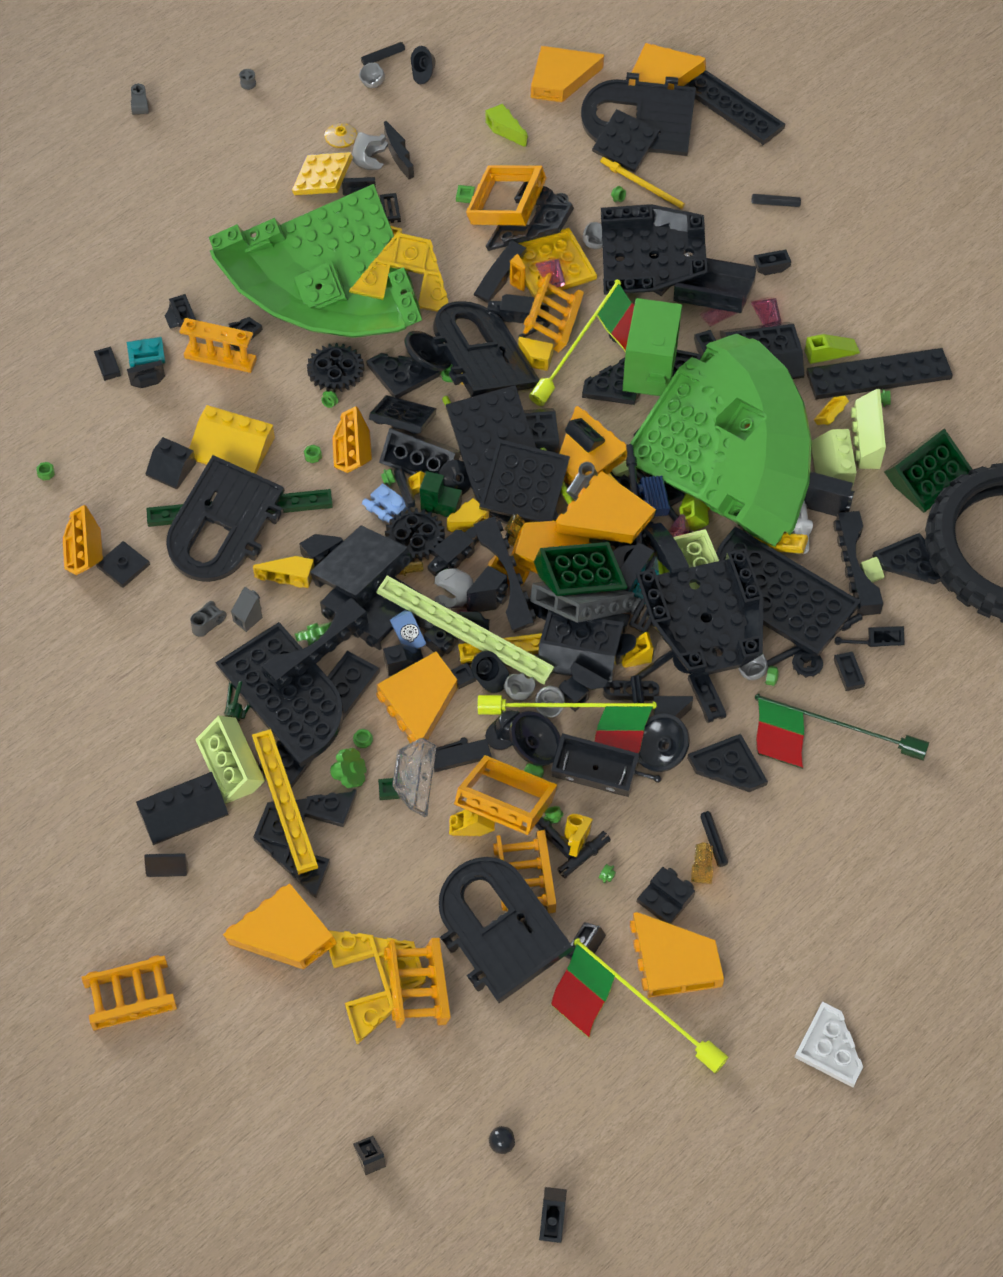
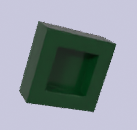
(386, 790)

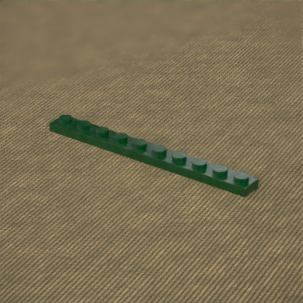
(289, 502)

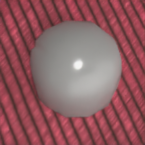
(372, 75)
(593, 235)
(755, 669)
(519, 686)
(550, 695)

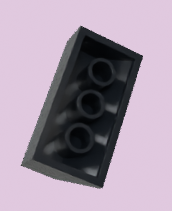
(415, 452)
(182, 808)

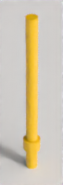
(616, 168)

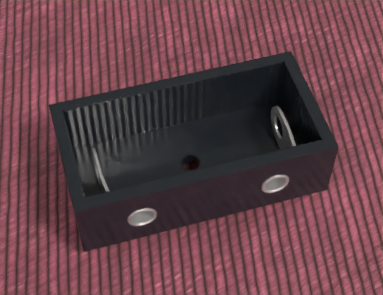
(578, 756)

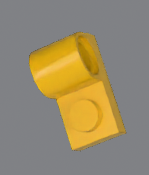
(577, 832)

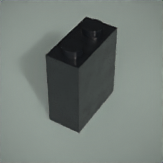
(828, 494)

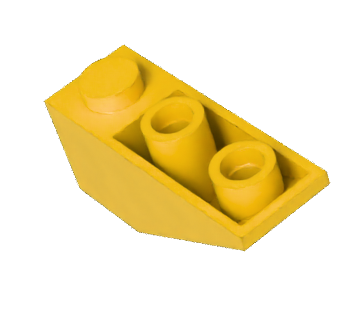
(288, 570)

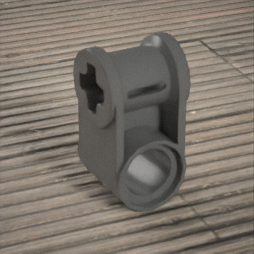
(139, 101)
(209, 617)

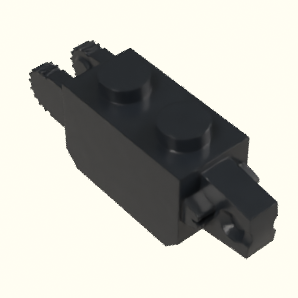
(515, 308)
(453, 550)

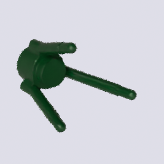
(233, 708)

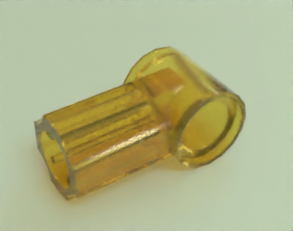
(702, 868)

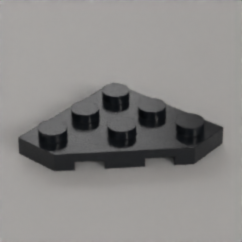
(400, 374)
(609, 386)
(908, 559)
(729, 763)

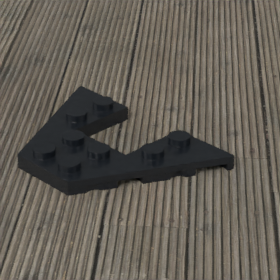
(547, 220)
(272, 839)

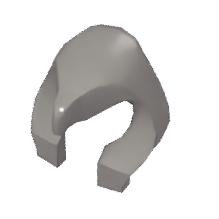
(367, 146)
(455, 582)

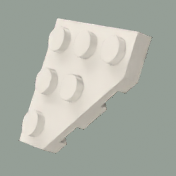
(830, 1046)

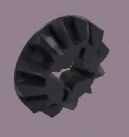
(804, 657)

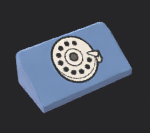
(408, 630)

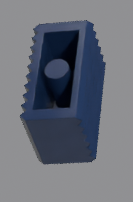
(654, 493)

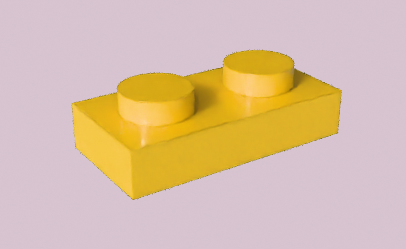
(831, 410)

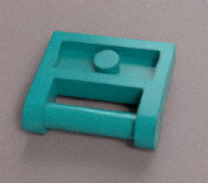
(145, 351)

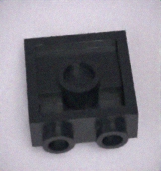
(666, 895)

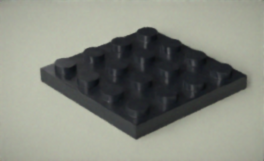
(524, 482)

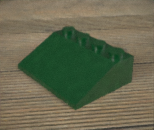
(928, 469)
(579, 569)

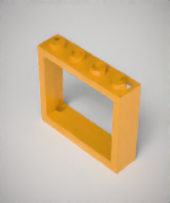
(533, 174)
(498, 810)

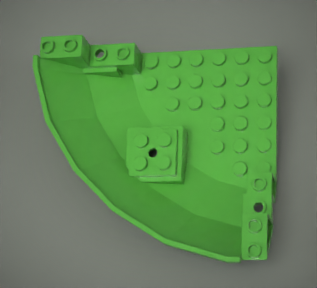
(325, 248)
(702, 443)

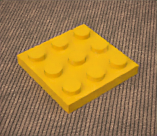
(322, 173)

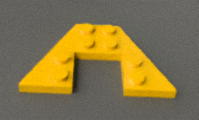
(415, 256)
(372, 1010)

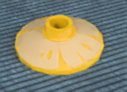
(340, 135)

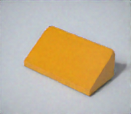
(517, 273)

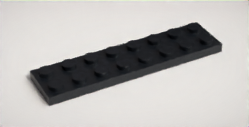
(735, 108)
(879, 373)
(352, 678)

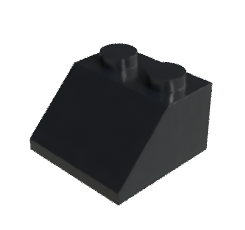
(170, 463)
(487, 591)

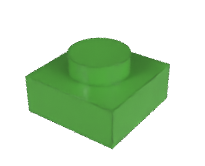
(465, 193)

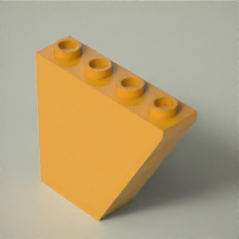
(658, 62)
(563, 72)
(604, 457)
(606, 512)
(540, 535)
(418, 695)
(282, 930)
(674, 958)

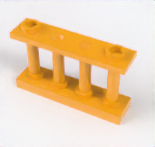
(570, 312)
(216, 355)
(542, 862)
(434, 971)
(143, 1007)

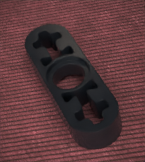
(617, 684)

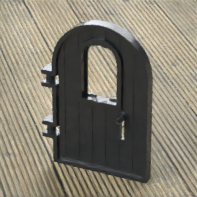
(656, 105)
(484, 365)
(238, 507)
(505, 946)

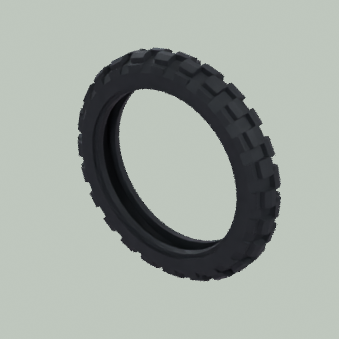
(942, 543)

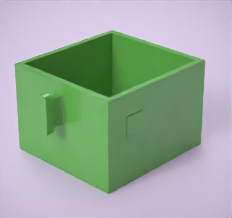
(651, 346)

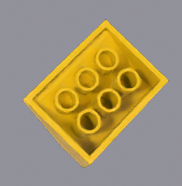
(231, 438)

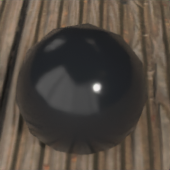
(501, 1140)

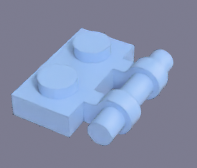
(388, 499)

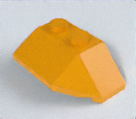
(351, 441)
(81, 541)

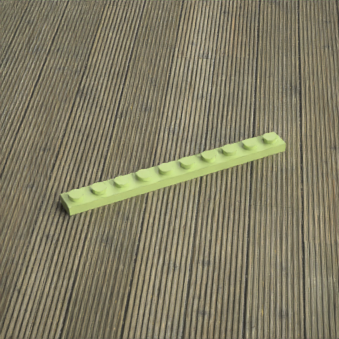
(465, 629)

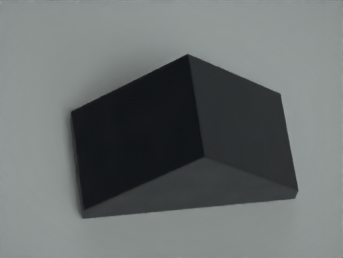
(370, 1155)

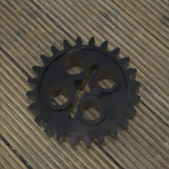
(335, 367)
(415, 534)

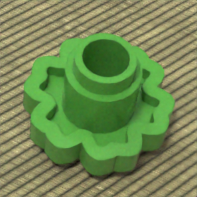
(312, 632)
(349, 768)

